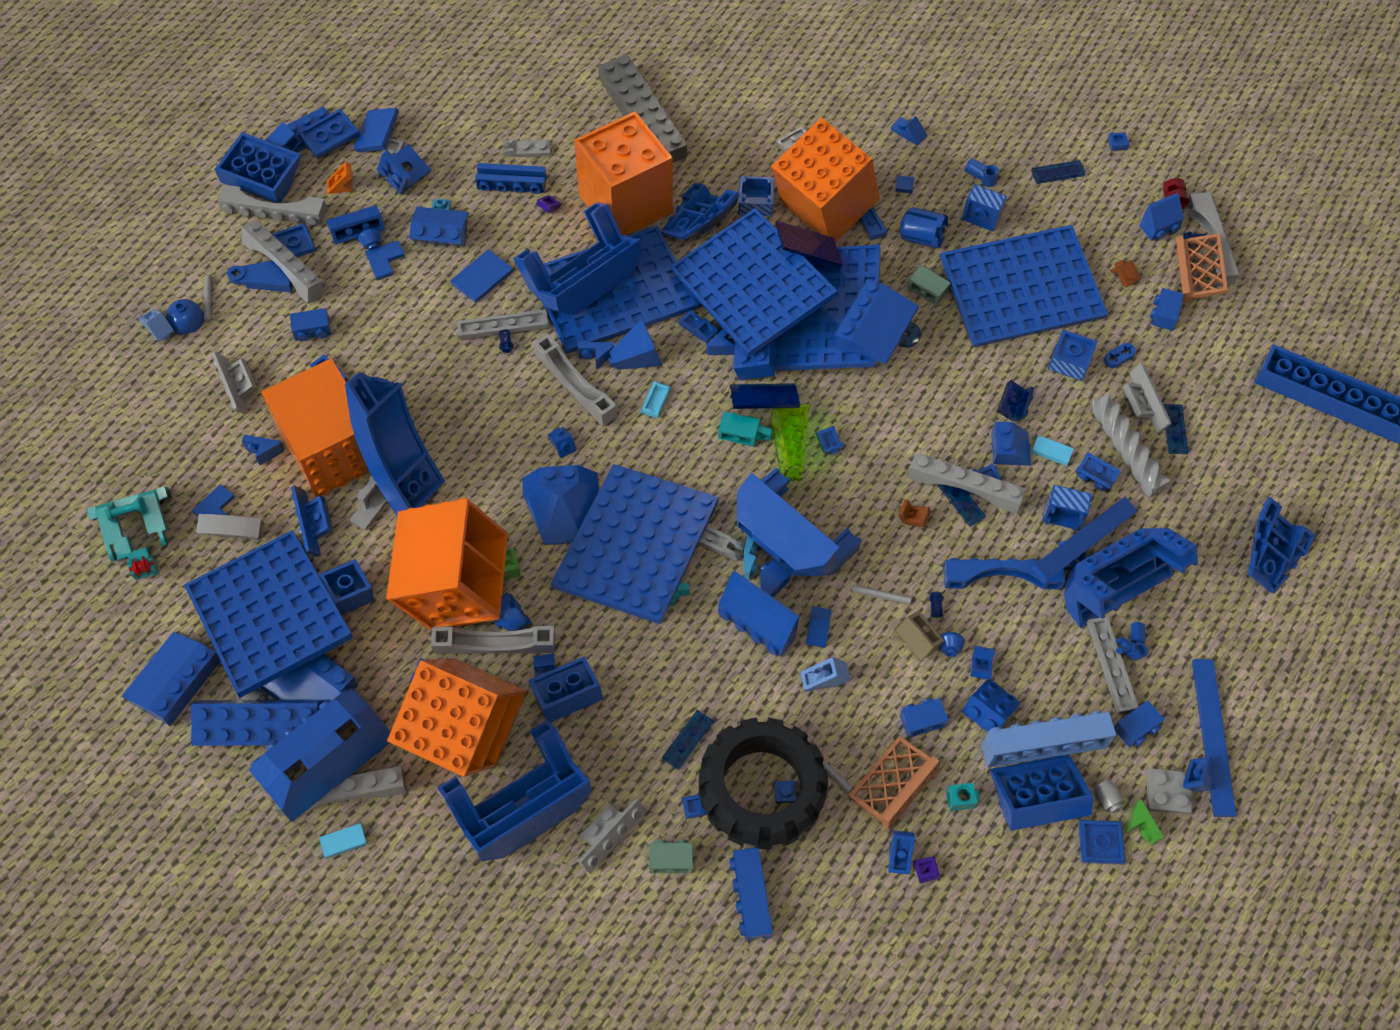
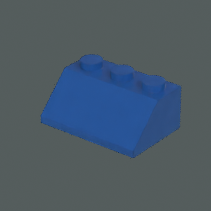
(439, 226)
(566, 689)

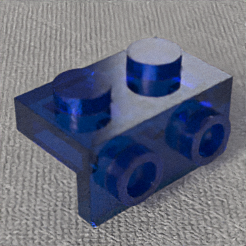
(1015, 401)

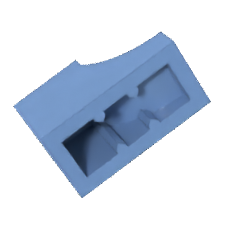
(156, 324)
(825, 674)

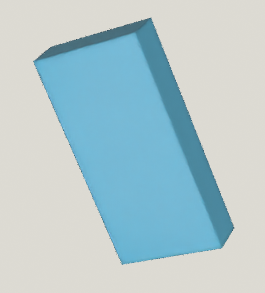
(655, 399)
(1052, 450)
(343, 840)

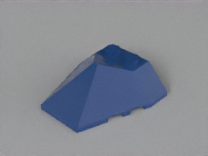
(699, 212)
(560, 500)
(1276, 546)

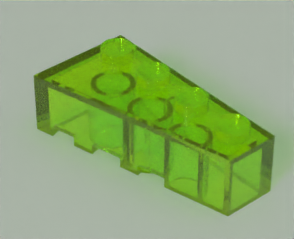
(790, 438)

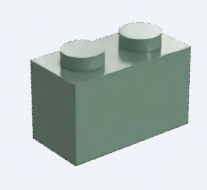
(928, 285)
(670, 857)

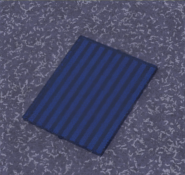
(808, 243)
(764, 396)

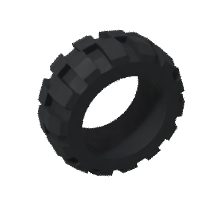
(751, 827)

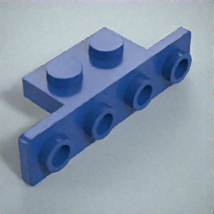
(313, 519)

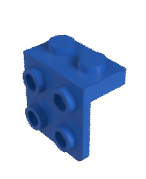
(990, 706)

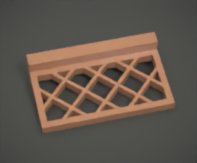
(1185, 266)
(907, 794)

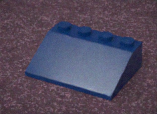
(258, 167)
(875, 322)
(758, 614)
(172, 677)
(312, 681)
(1041, 792)

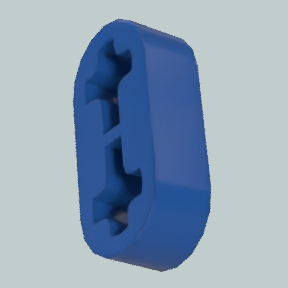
(1121, 358)

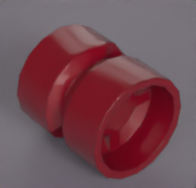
(1175, 186)

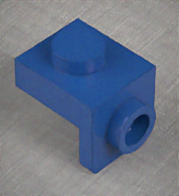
(829, 440)
(562, 441)
(982, 662)

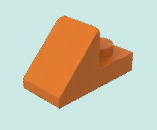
(340, 180)

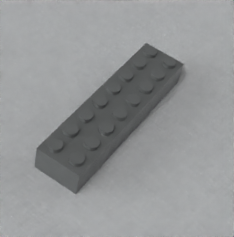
(633, 94)

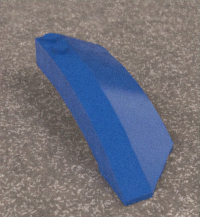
(391, 442)

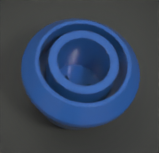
(370, 238)
(953, 643)

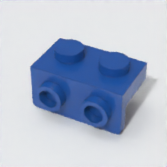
(1098, 471)

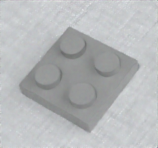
(1167, 791)

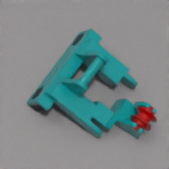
(149, 505)

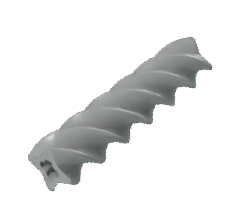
(1127, 443)

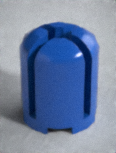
(923, 227)

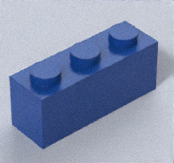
(352, 224)

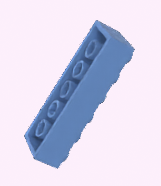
(1048, 739)

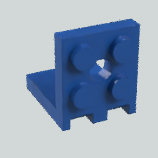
(396, 175)

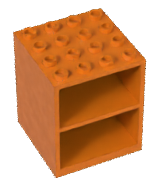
(626, 170)
(826, 180)
(317, 426)
(447, 564)
(456, 716)

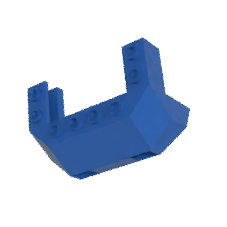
(588, 274)
(786, 532)
(1125, 571)
(322, 751)
(524, 806)

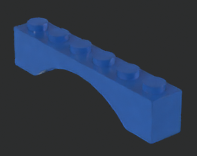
(961, 573)

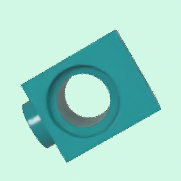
(954, 800)

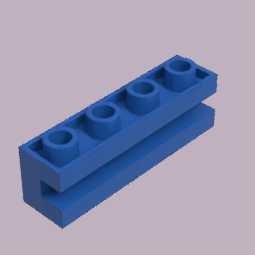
(511, 178)
(752, 894)

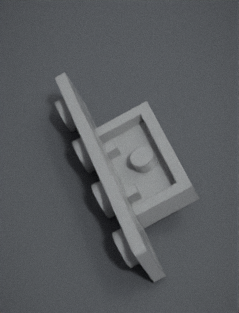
(236, 379)
(1145, 399)
(371, 503)
(608, 831)

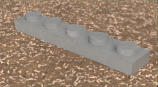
(492, 325)
(1112, 665)

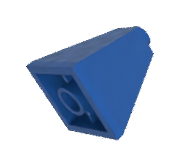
(634, 350)

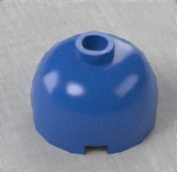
(185, 316)
(511, 614)

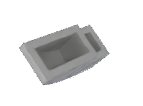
(228, 526)

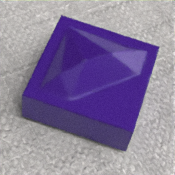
(548, 204)
(927, 869)

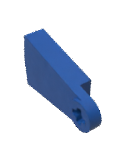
(261, 276)

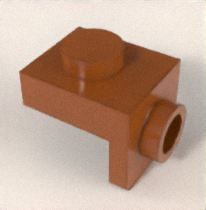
(1126, 271)
(914, 515)

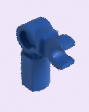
(1135, 648)

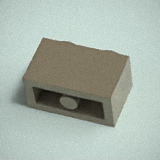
(919, 635)

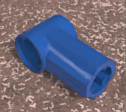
(987, 174)

